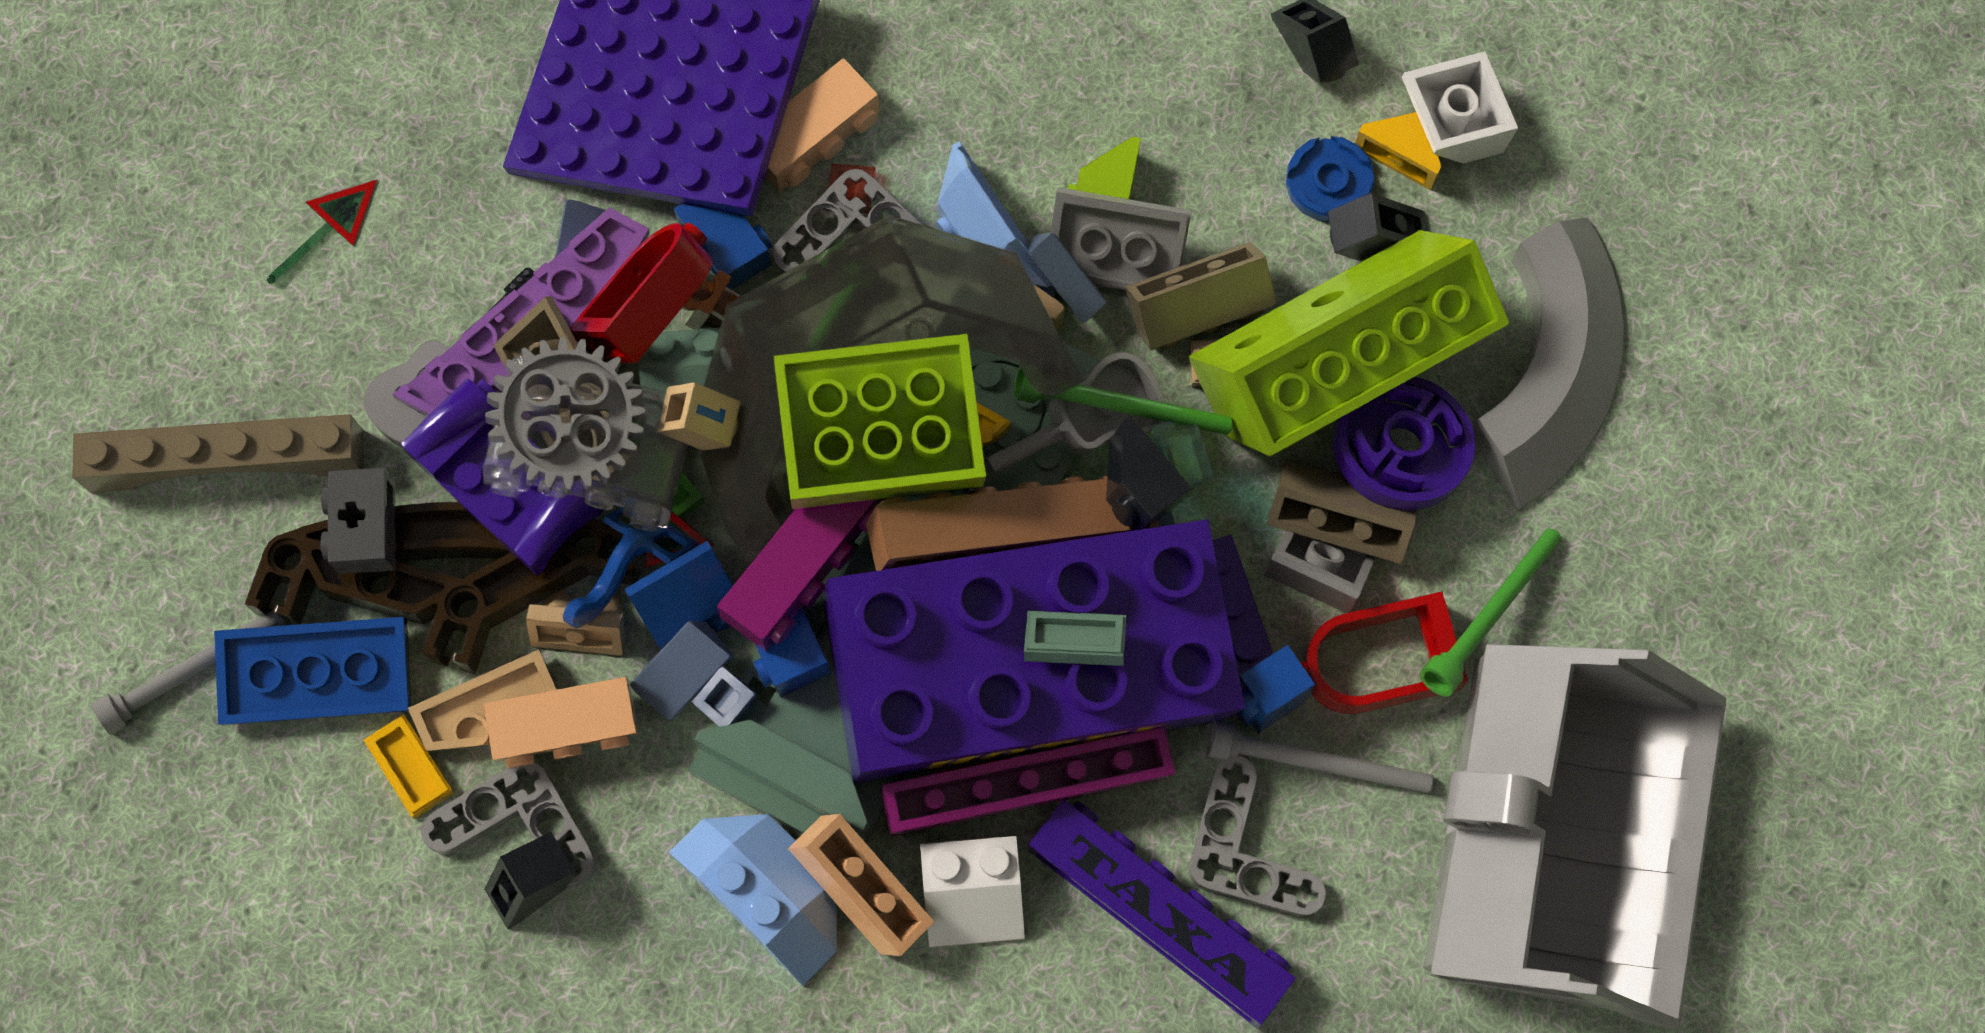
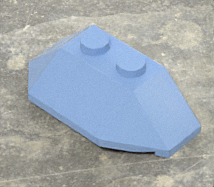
(974, 212)
(764, 888)

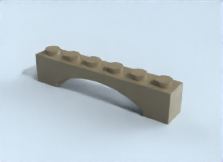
(148, 455)

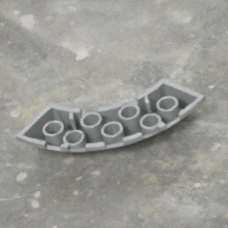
(1571, 362)

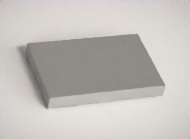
(1119, 237)

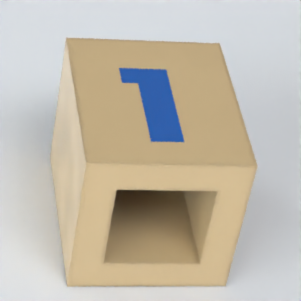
(699, 416)

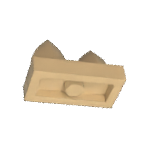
(601, 635)

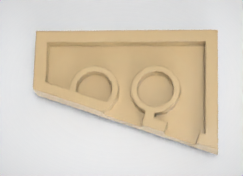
(458, 716)

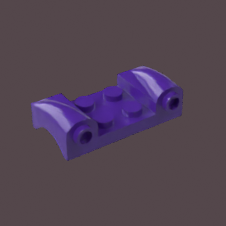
(452, 451)

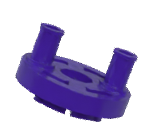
(1426, 473)

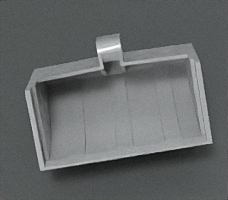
(1578, 829)

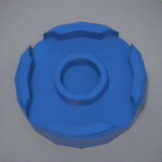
(1325, 190)

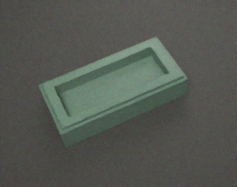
(1075, 638)

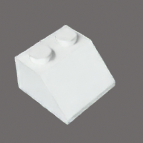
(1462, 108)
(972, 891)

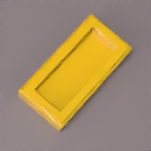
(408, 766)

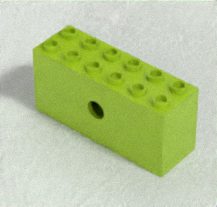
(1350, 340)

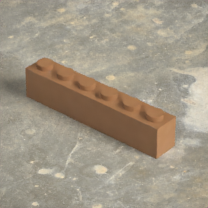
(988, 521)

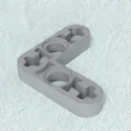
(846, 211)
(528, 806)
(1227, 847)

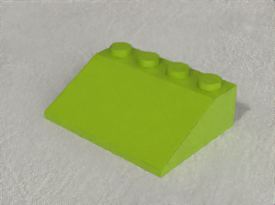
(879, 421)

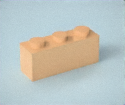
(820, 122)
(561, 721)
(861, 885)

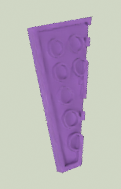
(569, 278)

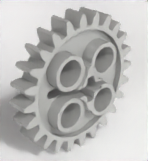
(563, 373)

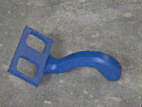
(633, 543)

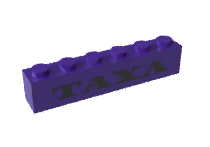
(1162, 913)

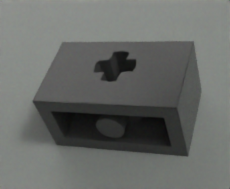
(372, 543)

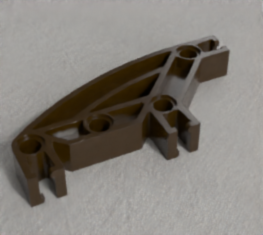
(423, 595)

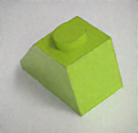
(1112, 172)

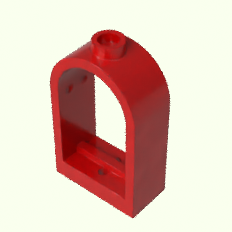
(645, 293)
(1437, 636)

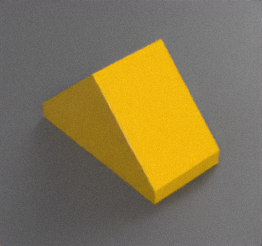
(1401, 147)

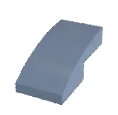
(724, 697)

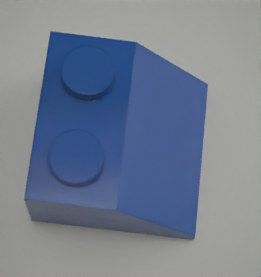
(682, 593)

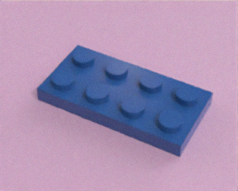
(312, 671)

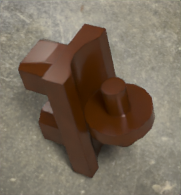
(710, 302)

